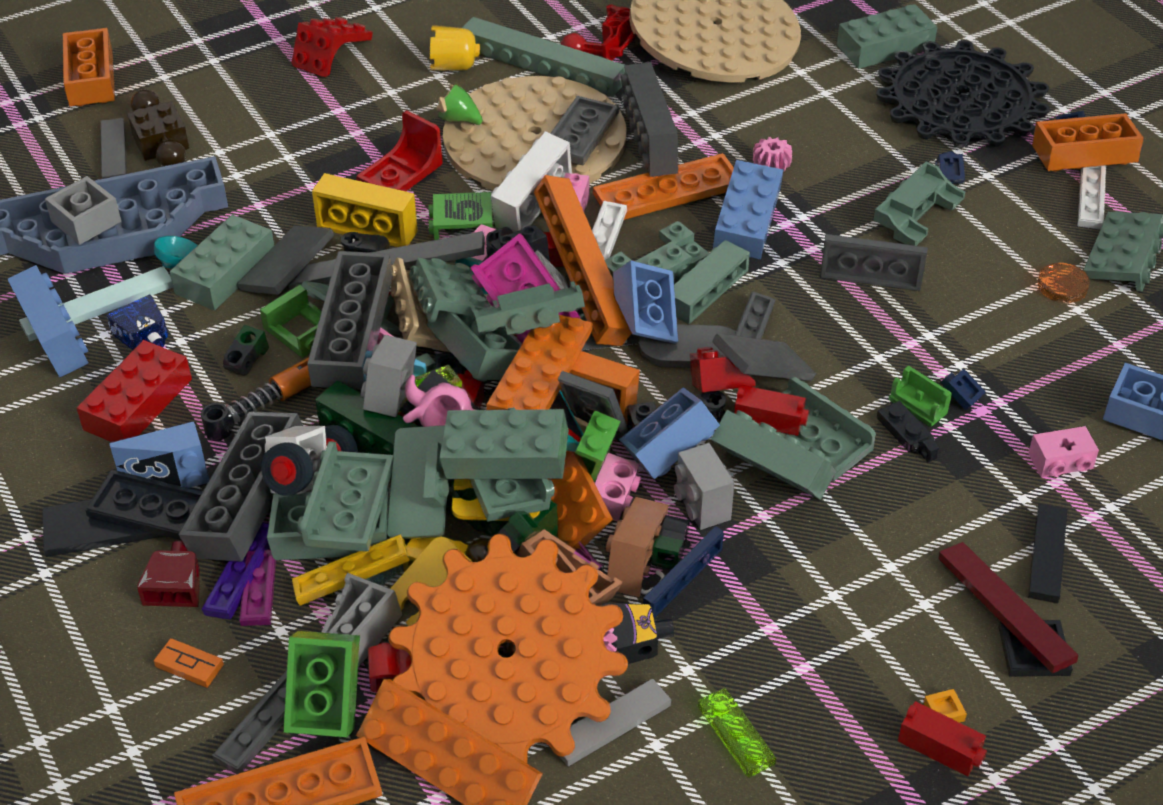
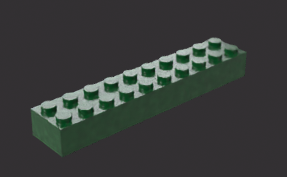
(376, 435)

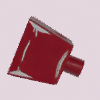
(171, 578)

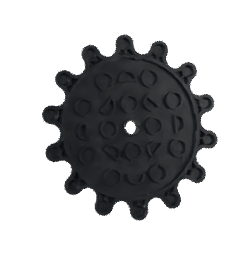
(962, 93)

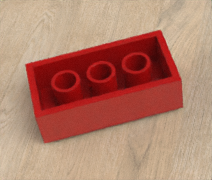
(134, 393)

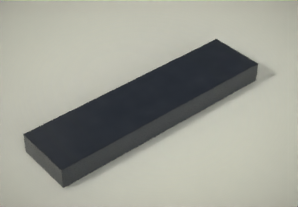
(1048, 553)

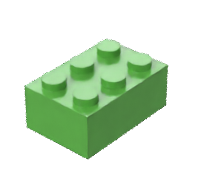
(321, 683)

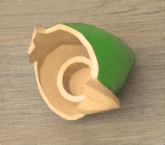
(458, 106)

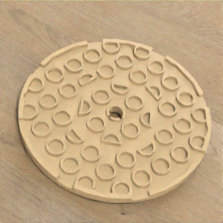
(747, 42)
(510, 114)

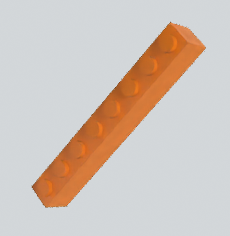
(582, 258)

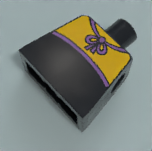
(639, 632)

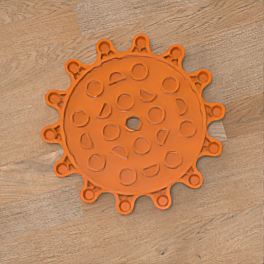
(555, 638)

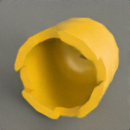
(453, 49)

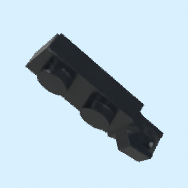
(908, 430)

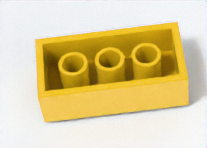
(365, 209)

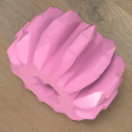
(773, 153)

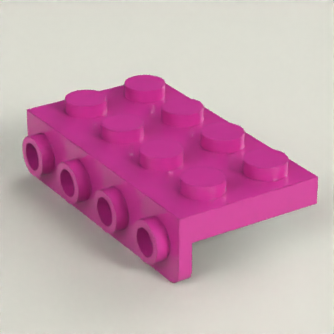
(512, 270)

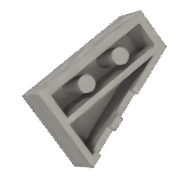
(364, 611)

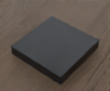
(1021, 660)

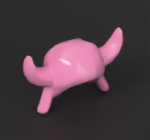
(434, 404)

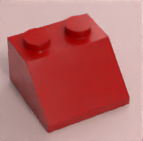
(716, 372)

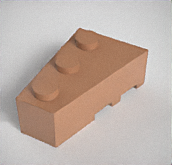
(633, 543)
(567, 562)

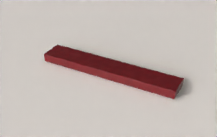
(1008, 607)

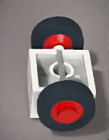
(295, 456)

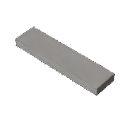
(625, 715)

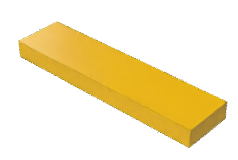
(361, 564)

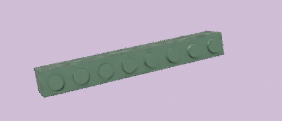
(546, 56)

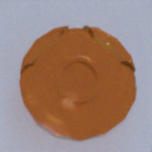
(1063, 282)

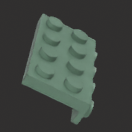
(1126, 248)
(445, 288)
(831, 429)
(506, 496)
(345, 499)

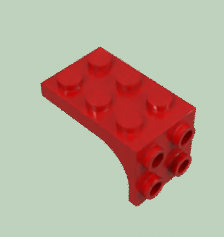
(319, 41)
(412, 157)

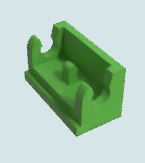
(921, 396)

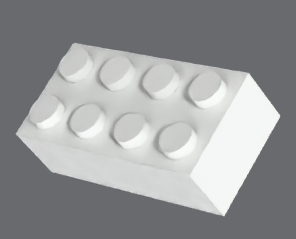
(515, 199)

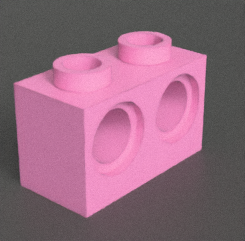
(616, 482)

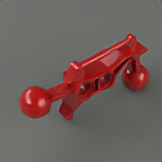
(615, 32)

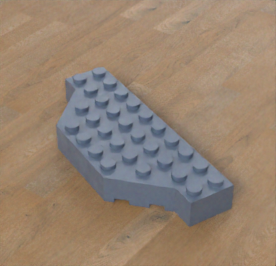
(149, 204)

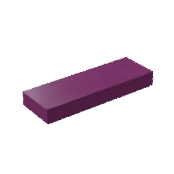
(258, 596)

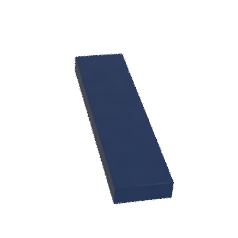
(685, 571)

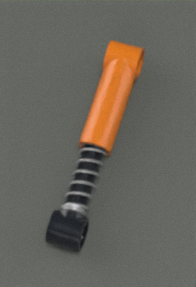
(220, 419)

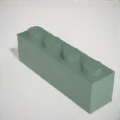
(709, 280)

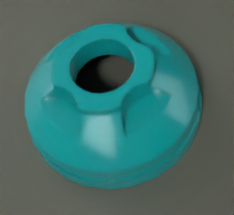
(172, 250)

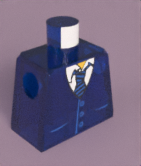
(138, 322)

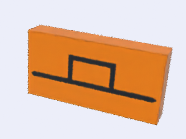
(188, 663)

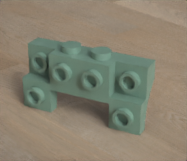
(913, 200)
(678, 254)
(528, 309)

